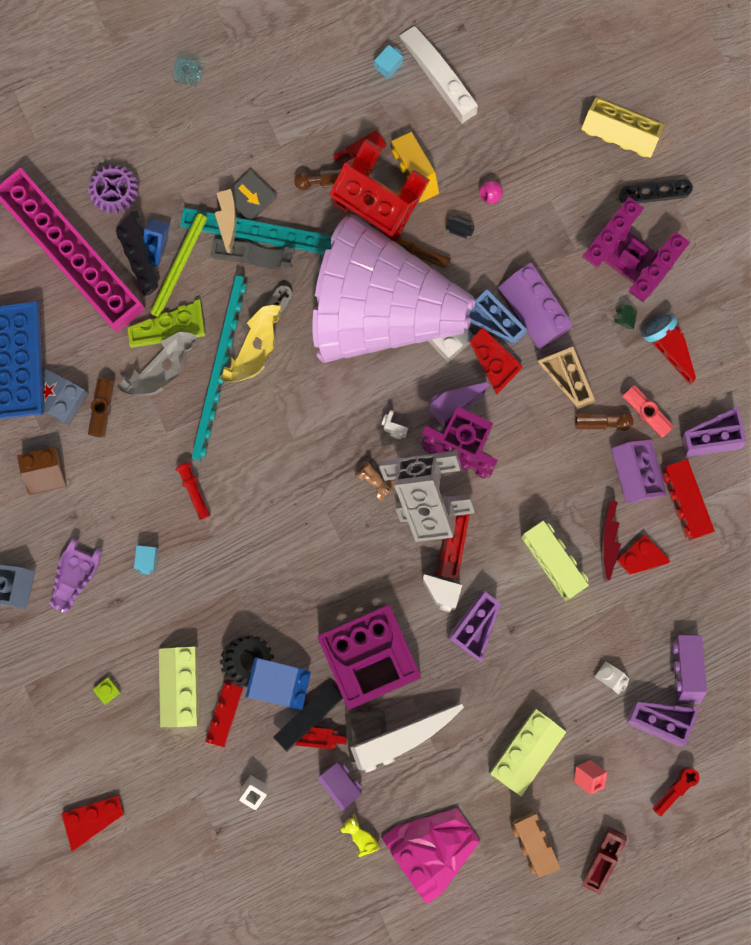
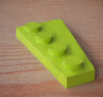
(153, 331)

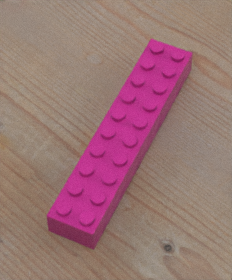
(69, 251)

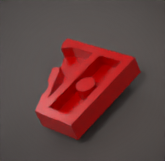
(642, 557)

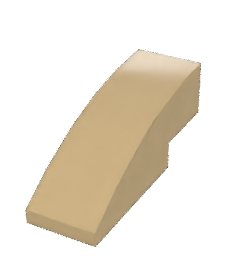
(227, 218)

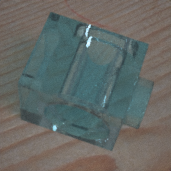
(184, 65)

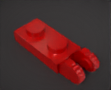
(353, 149)

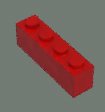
(688, 500)

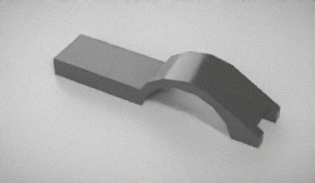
(253, 255)

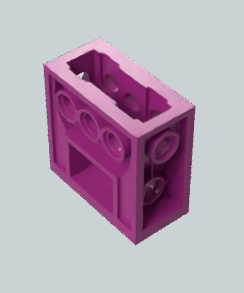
(360, 655)

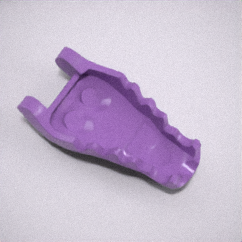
(73, 574)

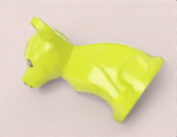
(363, 839)

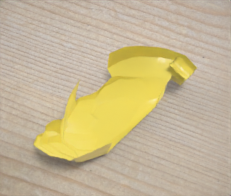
(250, 359)

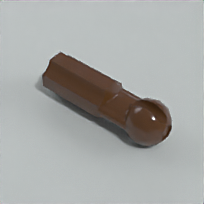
(326, 179)
(622, 421)

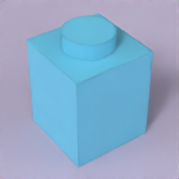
(388, 61)
(146, 559)

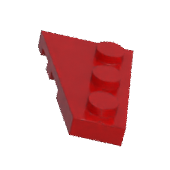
(494, 360)
(89, 820)

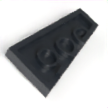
(137, 253)

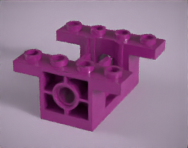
(617, 244)
(467, 437)

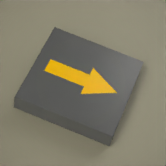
(251, 196)

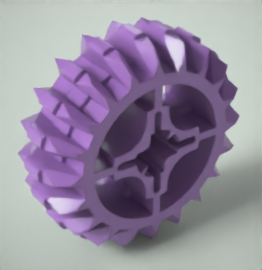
(107, 194)

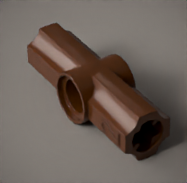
(99, 420)

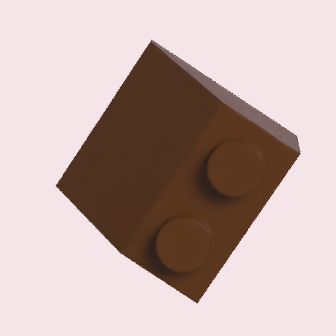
(42, 470)

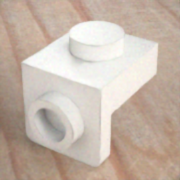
(397, 431)
(612, 677)

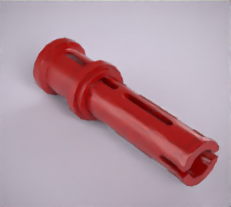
(190, 483)

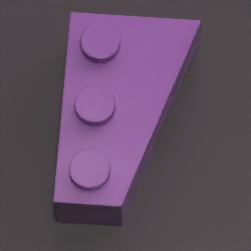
(716, 435)
(475, 626)
(689, 669)
(664, 722)

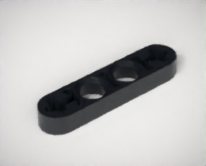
(655, 190)

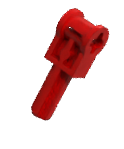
(676, 790)

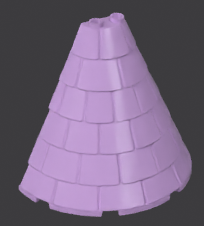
(380, 296)

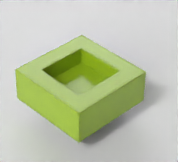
(106, 691)

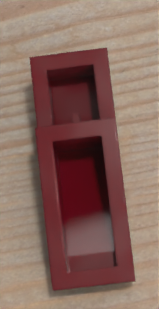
(604, 860)

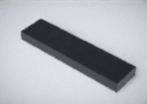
(308, 717)

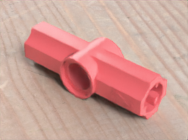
(638, 402)

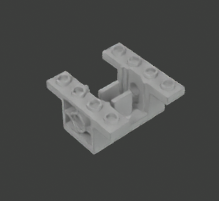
(418, 490)

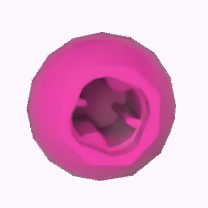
(491, 192)

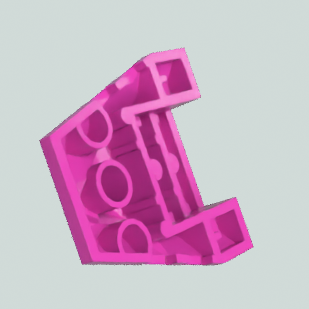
(432, 850)

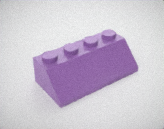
(535, 306)

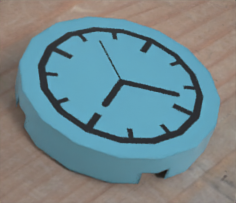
(657, 328)

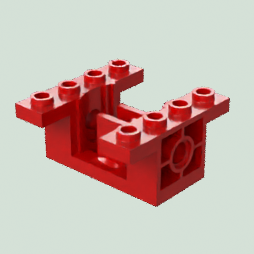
(372, 199)

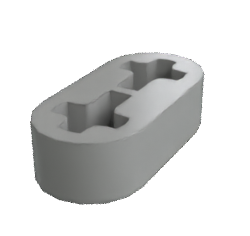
(277, 296)

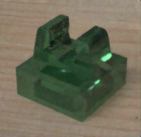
(628, 316)

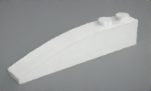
(440, 74)
(400, 740)

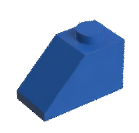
(156, 239)

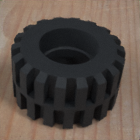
(231, 658)

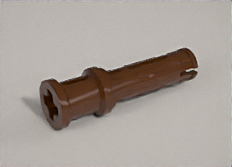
(413, 246)

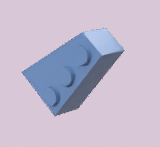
(496, 319)

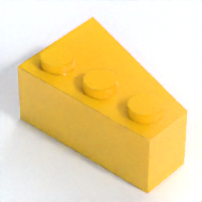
(412, 158)

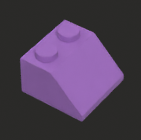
(340, 785)

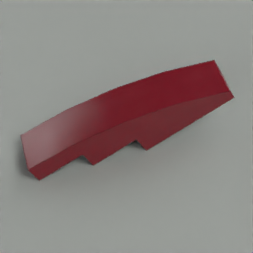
(609, 548)

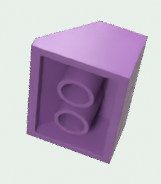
(639, 471)

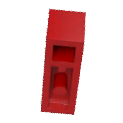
(675, 350)

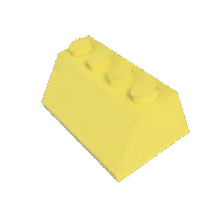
(622, 127)

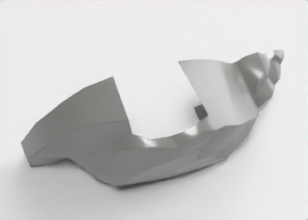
(154, 376)

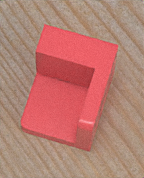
(590, 777)

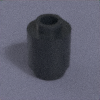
(460, 226)

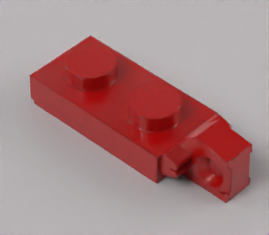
(322, 738)

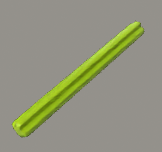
(178, 265)

